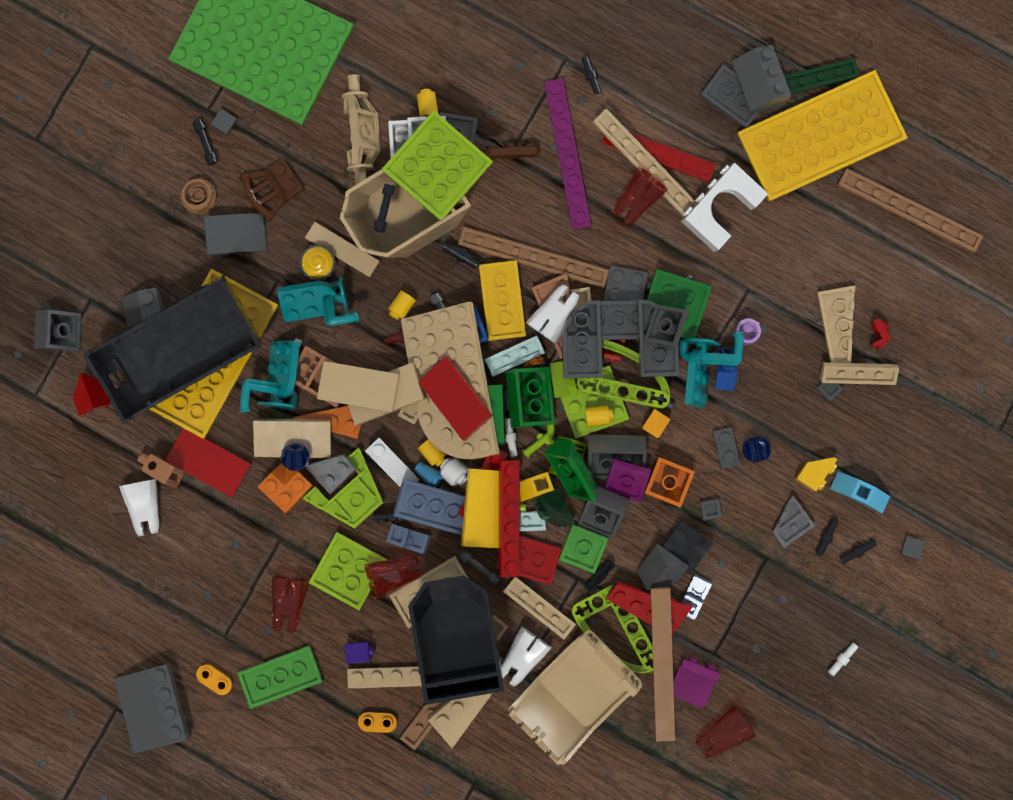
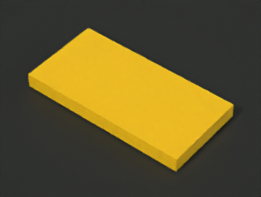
(502, 300)
(481, 509)

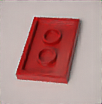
(537, 560)

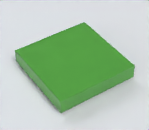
(583, 549)

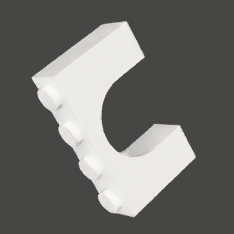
(700, 219)

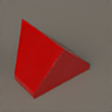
(89, 395)

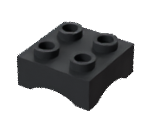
(687, 545)

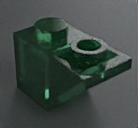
(553, 509)

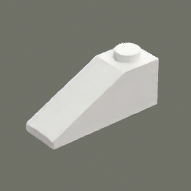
(390, 462)

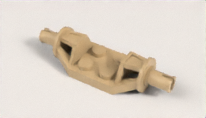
(364, 129)

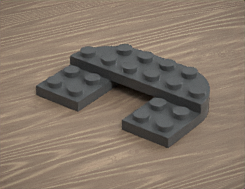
(612, 321)

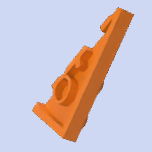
(340, 421)

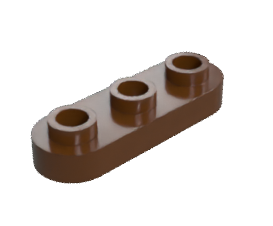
(511, 151)

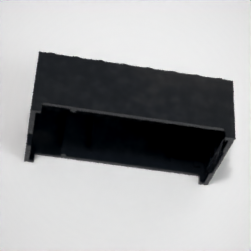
(173, 348)

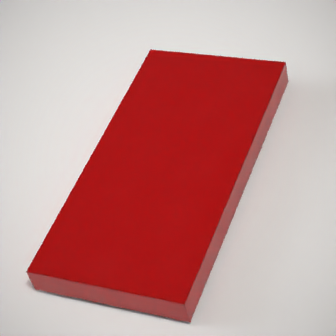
(455, 398)
(208, 462)

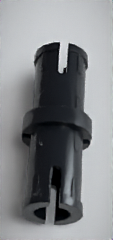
(461, 254)

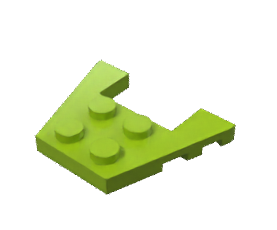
(355, 500)

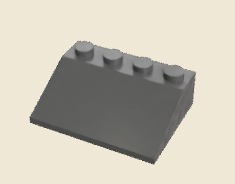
(152, 708)

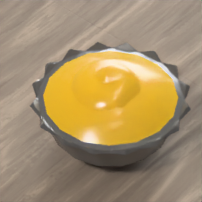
(317, 262)

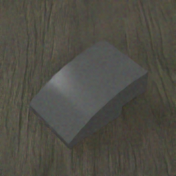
(235, 234)

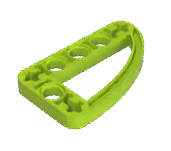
(633, 389)
(624, 621)

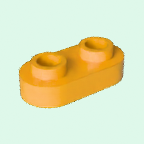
(214, 679)
(377, 720)

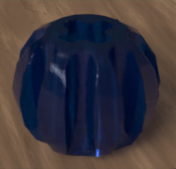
(756, 449)
(295, 456)

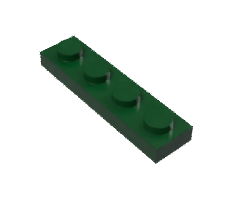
(822, 76)

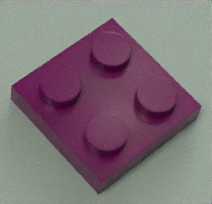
(627, 480)

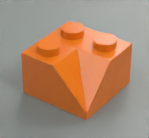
(669, 482)
(285, 487)

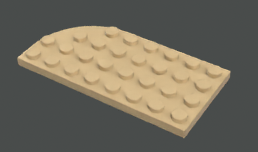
(455, 335)

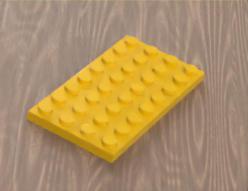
(822, 135)
(202, 402)

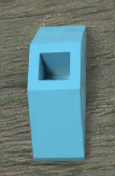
(860, 492)

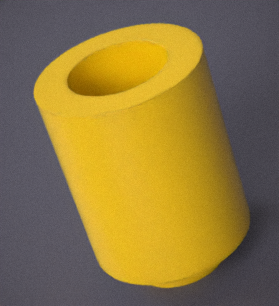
(426, 102)
(401, 305)
(598, 416)
(432, 453)

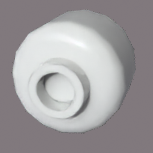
(454, 471)

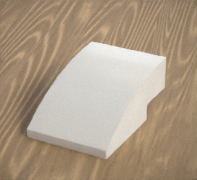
(401, 131)

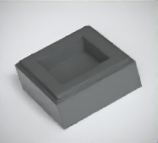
(224, 121)
(829, 390)
(710, 509)
(912, 547)

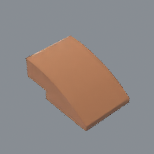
(309, 371)

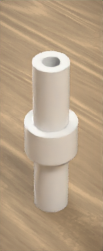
(510, 437)
(843, 659)

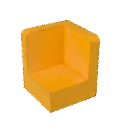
(655, 423)

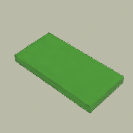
(280, 677)

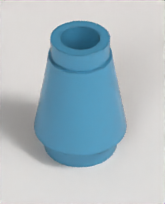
(429, 474)

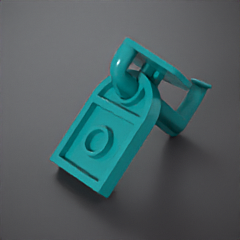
(315, 300)
(698, 365)
(280, 380)

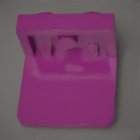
(694, 682)

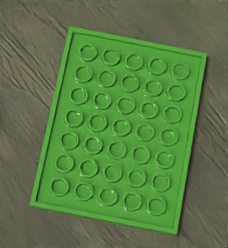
(264, 50)

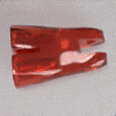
(640, 195)
(391, 575)
(287, 601)
(726, 733)

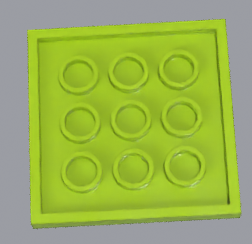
(437, 165)

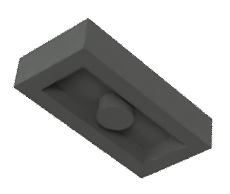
(726, 448)

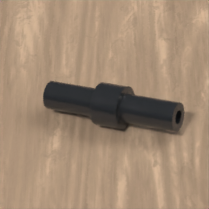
(591, 75)
(827, 537)
(858, 551)

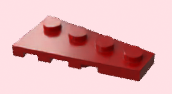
(639, 604)

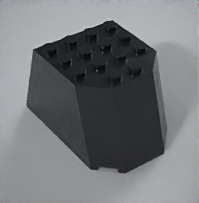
(455, 640)

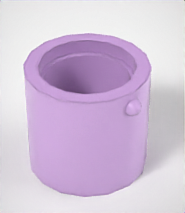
(751, 330)

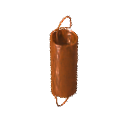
(533, 362)

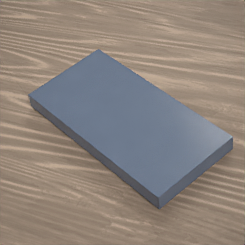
(429, 506)

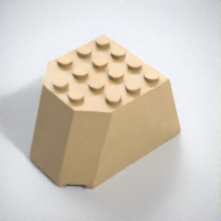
(408, 222)

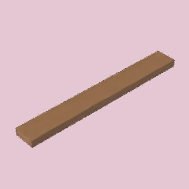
(910, 210)
(533, 257)
(662, 664)
(420, 725)

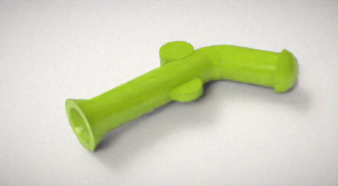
(541, 440)

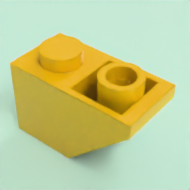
(814, 473)
(535, 487)

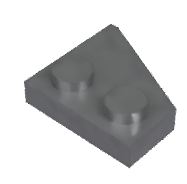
(332, 471)
(792, 523)

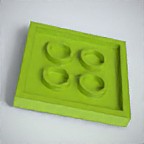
(576, 404)
(343, 571)

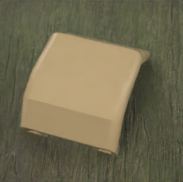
(573, 696)

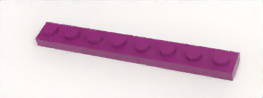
(567, 154)

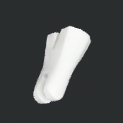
(553, 314)
(142, 505)
(524, 655)

